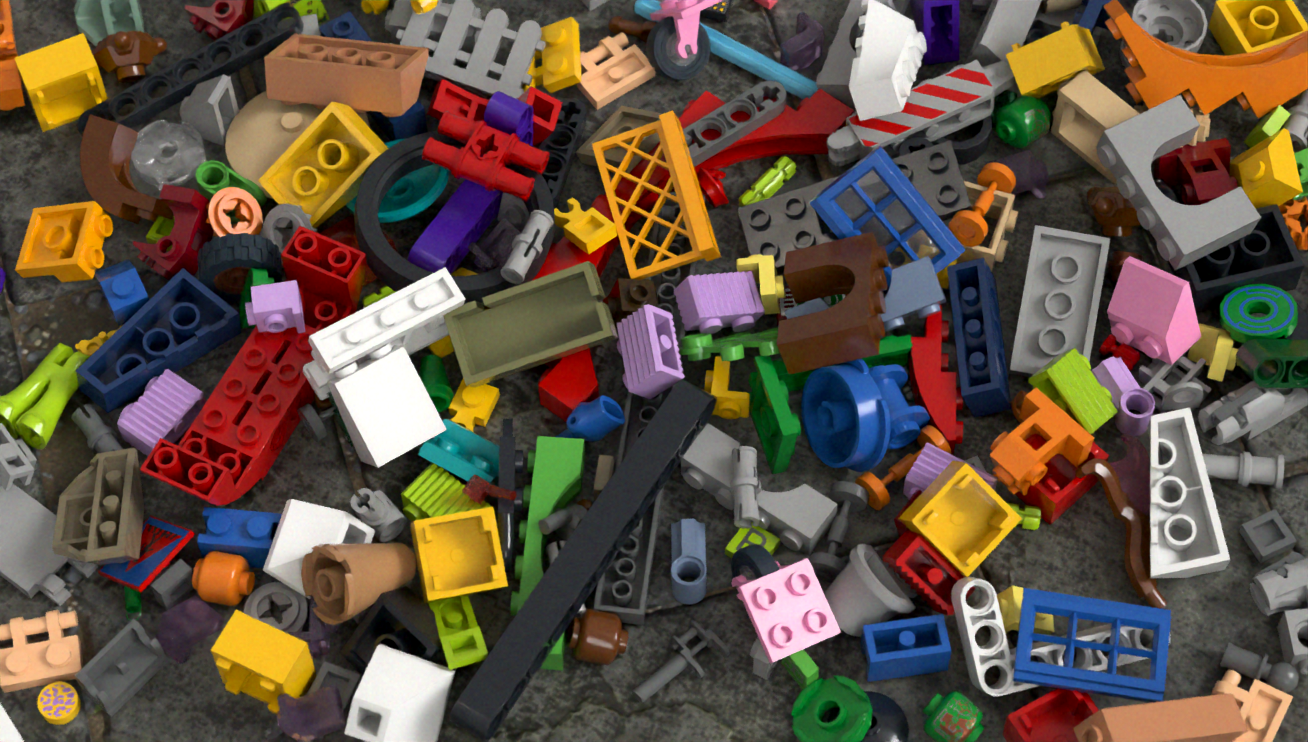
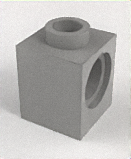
(1292, 627)

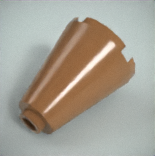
(353, 576)

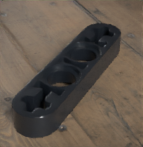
(564, 155)

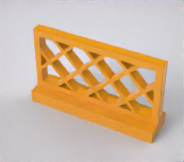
(686, 187)

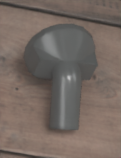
(563, 521)

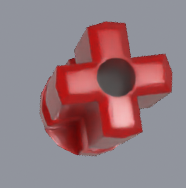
(1127, 353)

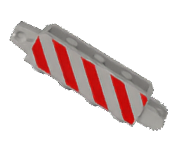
(929, 112)

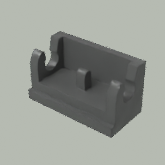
(121, 668)

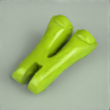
(40, 400)

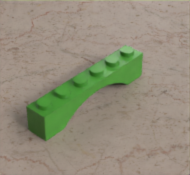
(556, 481)

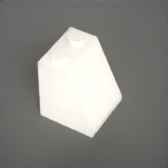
(384, 405)

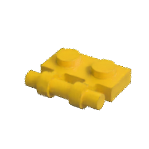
(559, 58)

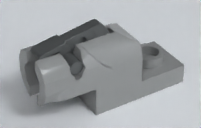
(1250, 411)
(1282, 585)

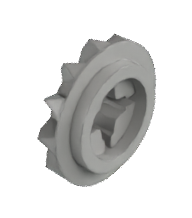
(284, 216)
(285, 598)

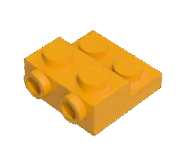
(65, 242)

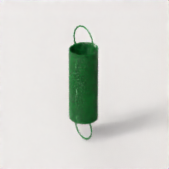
(132, 601)

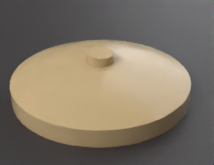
(265, 132)

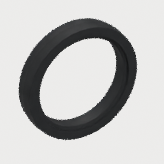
(393, 268)

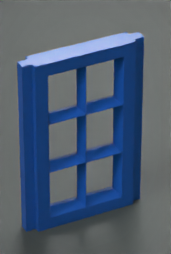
(1085, 680)

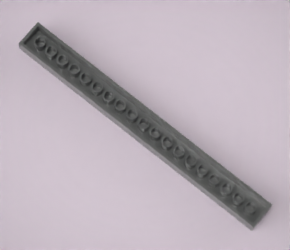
(627, 579)

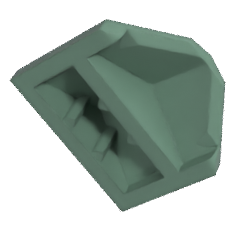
(107, 17)

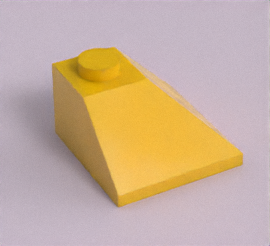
(1268, 171)

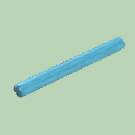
(745, 57)

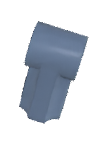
(688, 559)

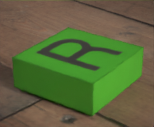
(801, 668)

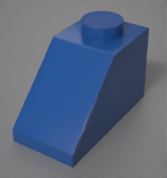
(122, 290)

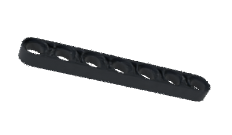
(201, 60)

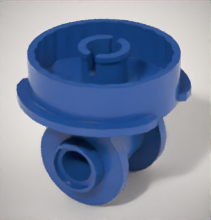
(858, 414)

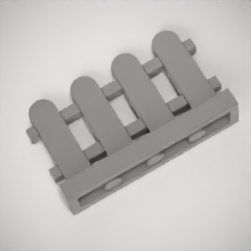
(481, 61)

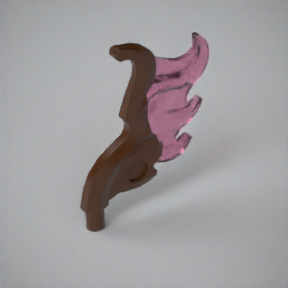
(1128, 495)

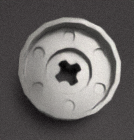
(1171, 21)

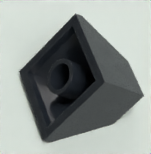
(396, 621)

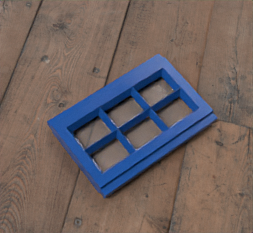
(883, 201)

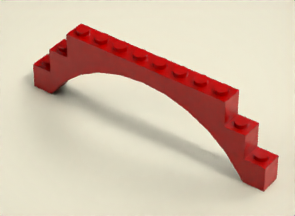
(792, 132)

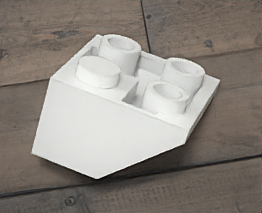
(304, 527)
(399, 699)

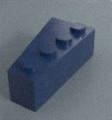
(164, 334)

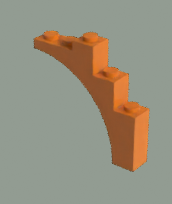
(1162, 71)

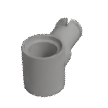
(379, 513)

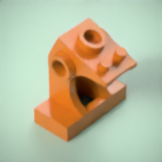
(1018, 463)

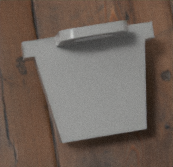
(867, 592)

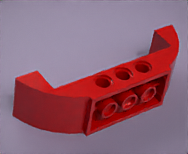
(264, 386)

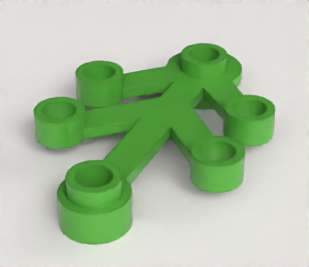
(731, 347)

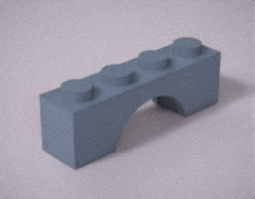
(911, 291)

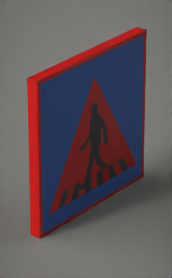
(159, 545)

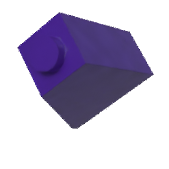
(940, 27)

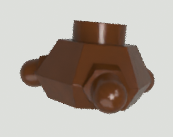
(128, 54)
(1112, 211)

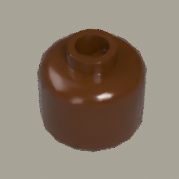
(596, 637)

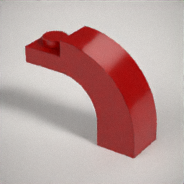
(472, 108)

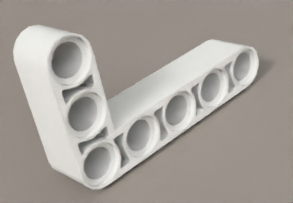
(998, 653)

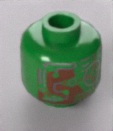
(1023, 121)
(952, 718)

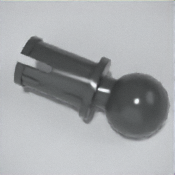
(1279, 675)

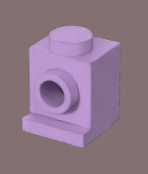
(276, 307)

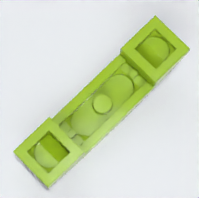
(458, 631)

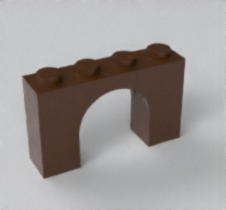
(850, 327)

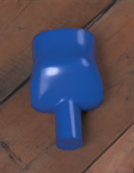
(593, 419)

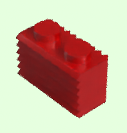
(924, 570)

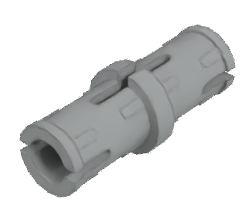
(527, 246)
(745, 487)

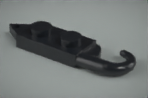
(509, 463)

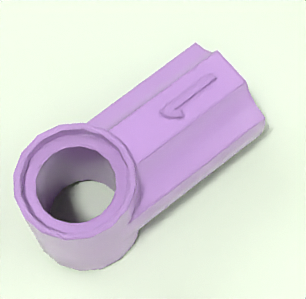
(1125, 396)

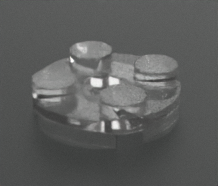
(173, 170)

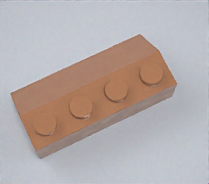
(345, 72)

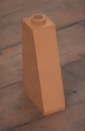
(1181, 720)

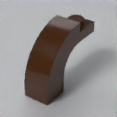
(106, 173)

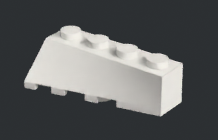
(885, 61)
(1183, 511)

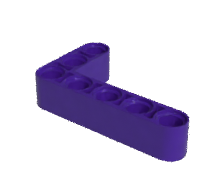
(471, 206)

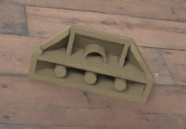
(102, 511)

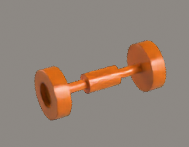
(969, 225)
(876, 488)

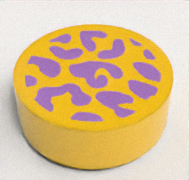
(59, 703)

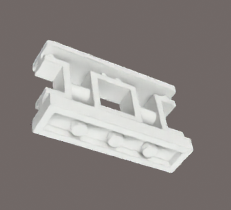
(404, 319)

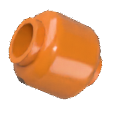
(223, 578)

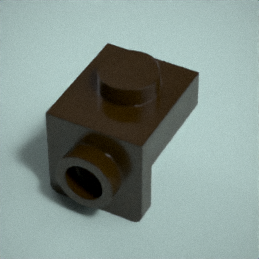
(628, 297)

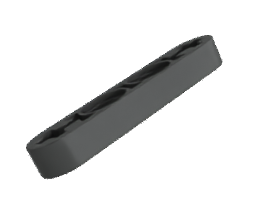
(728, 128)

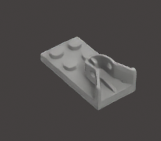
(1058, 297)

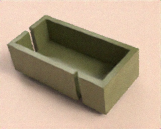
(530, 324)

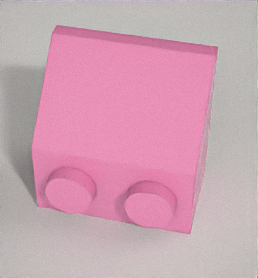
(1153, 311)

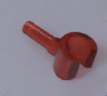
(478, 489)

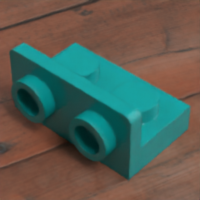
(463, 453)

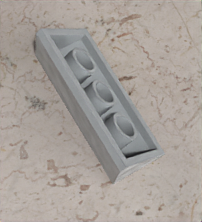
(1003, 26)

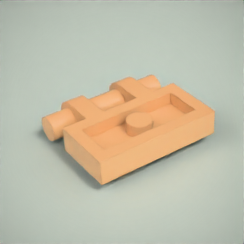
(616, 75)
(43, 661)
(1260, 707)

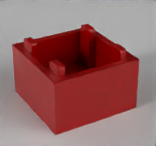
(1059, 485)
(1050, 717)

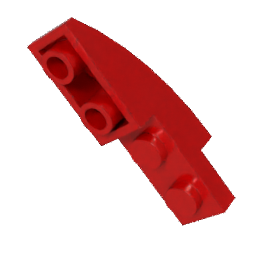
(932, 383)

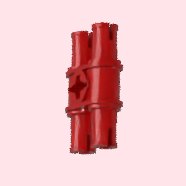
(485, 156)

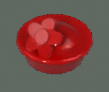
(712, 186)

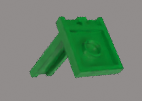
(769, 399)

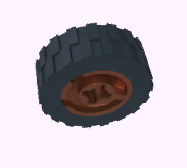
(227, 259)

